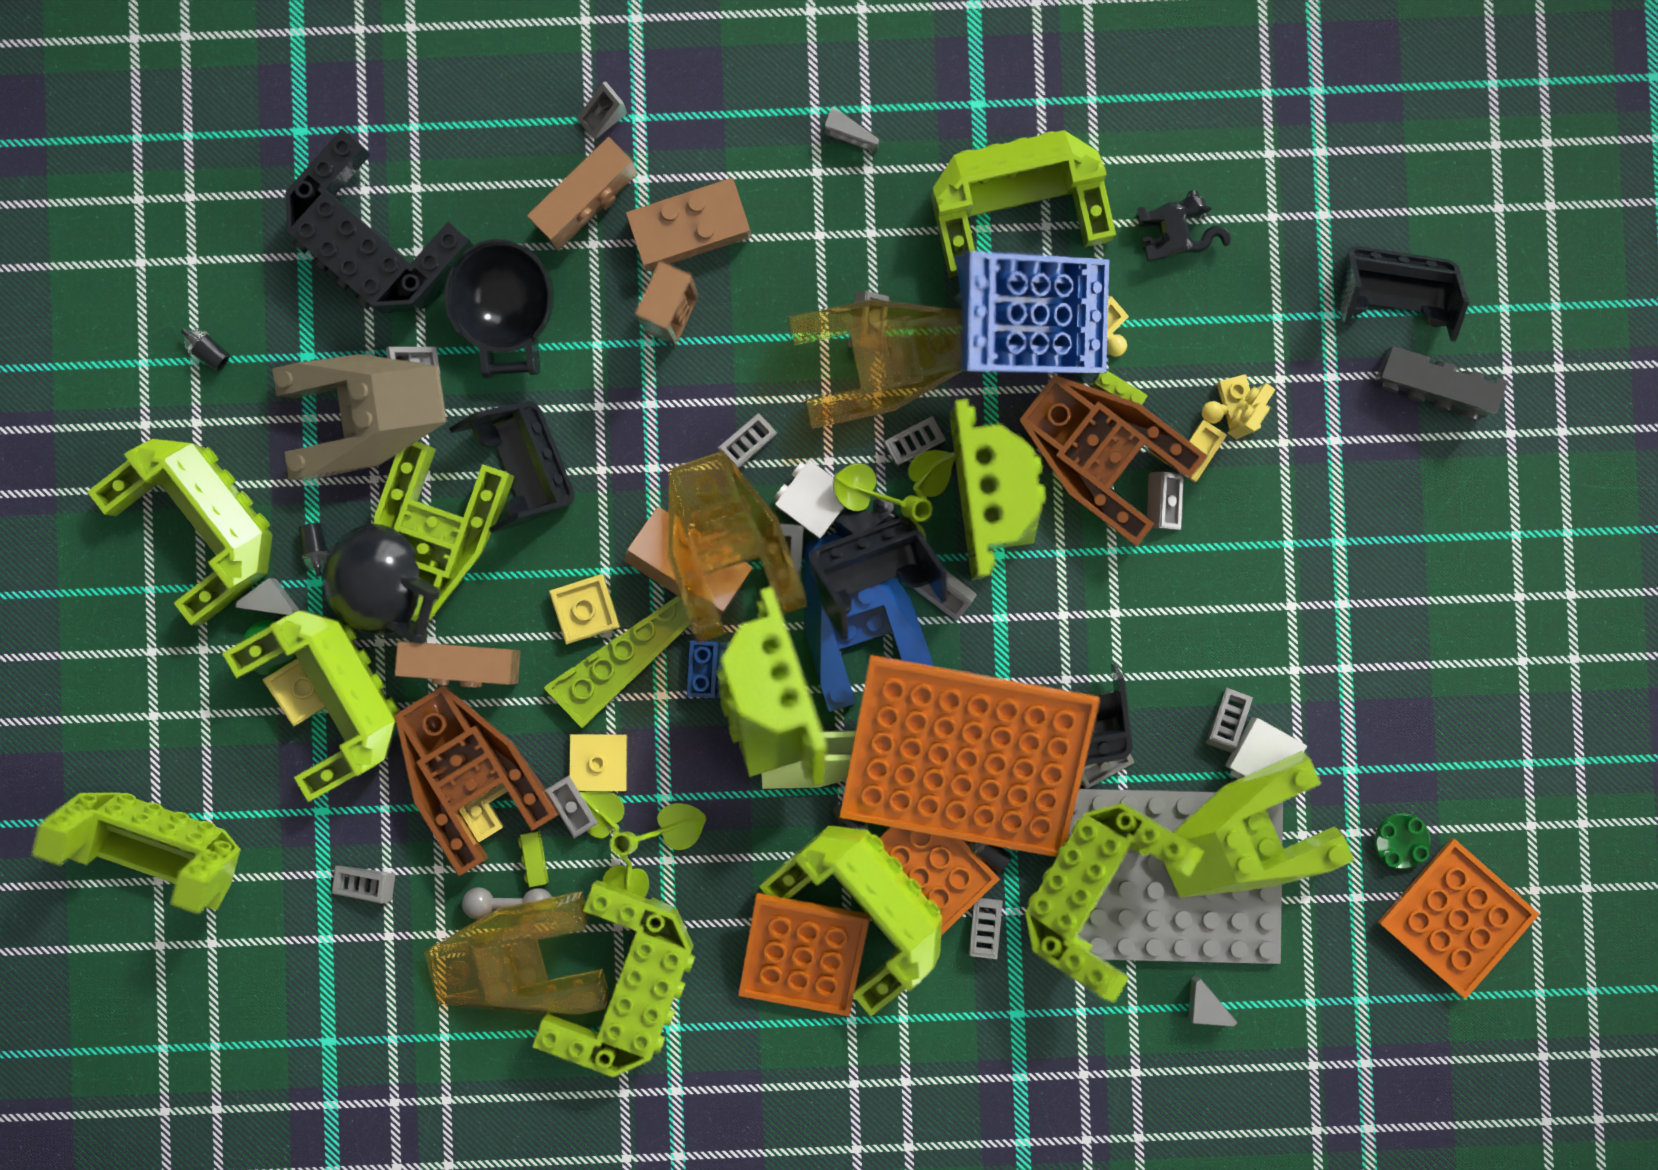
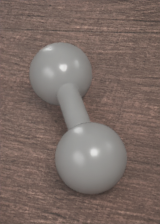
(480, 902)

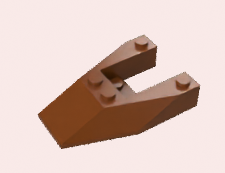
(1094, 438)
(456, 759)

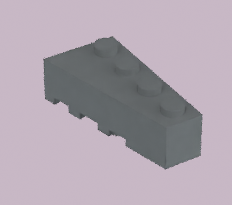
(1440, 384)

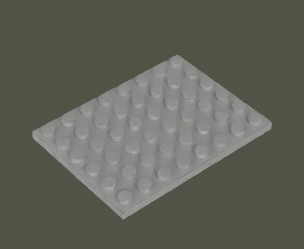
(1146, 917)

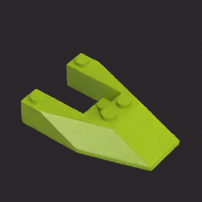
(443, 541)
(1242, 842)

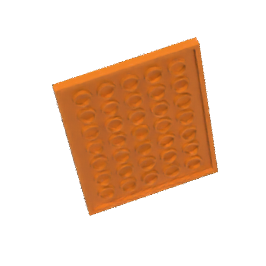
(968, 756)

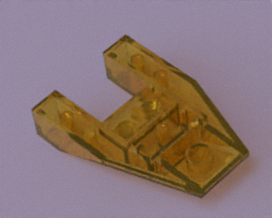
(896, 353)
(717, 524)
(501, 965)

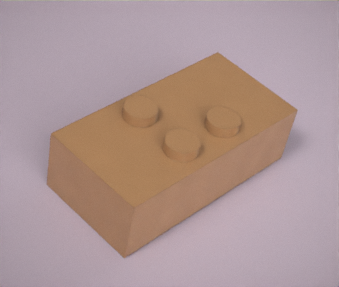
(583, 193)
(689, 224)
(667, 303)
(650, 556)
(458, 663)

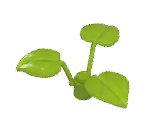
(928, 470)
(680, 829)

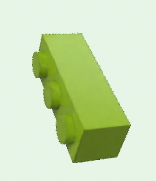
(1114, 385)
(533, 858)

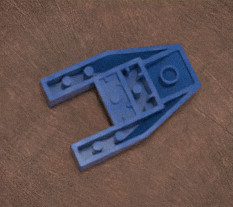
(873, 614)

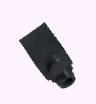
(856, 521)

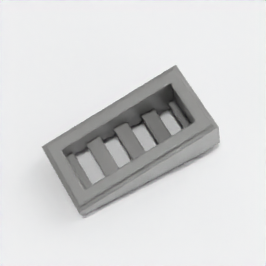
(847, 130)
(752, 449)
(894, 452)
(1223, 743)
(381, 884)
(994, 940)

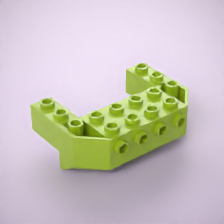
(1019, 175)
(210, 504)
(343, 684)
(145, 839)
(1080, 878)
(882, 892)
(643, 990)

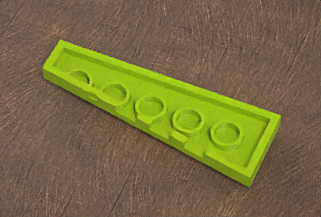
(605, 673)

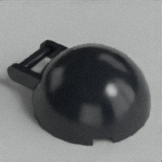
(500, 303)
(376, 583)

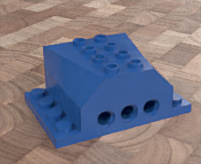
(1033, 313)

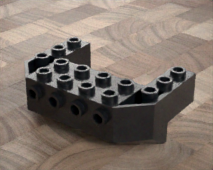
(352, 248)

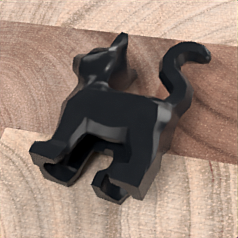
(1174, 230)

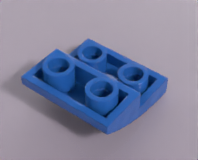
(703, 666)

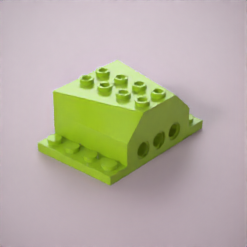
(995, 487)
(768, 698)

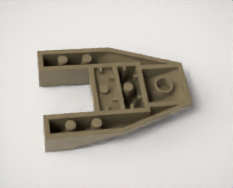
(381, 409)

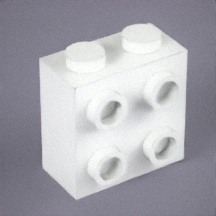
(810, 499)
(1261, 747)

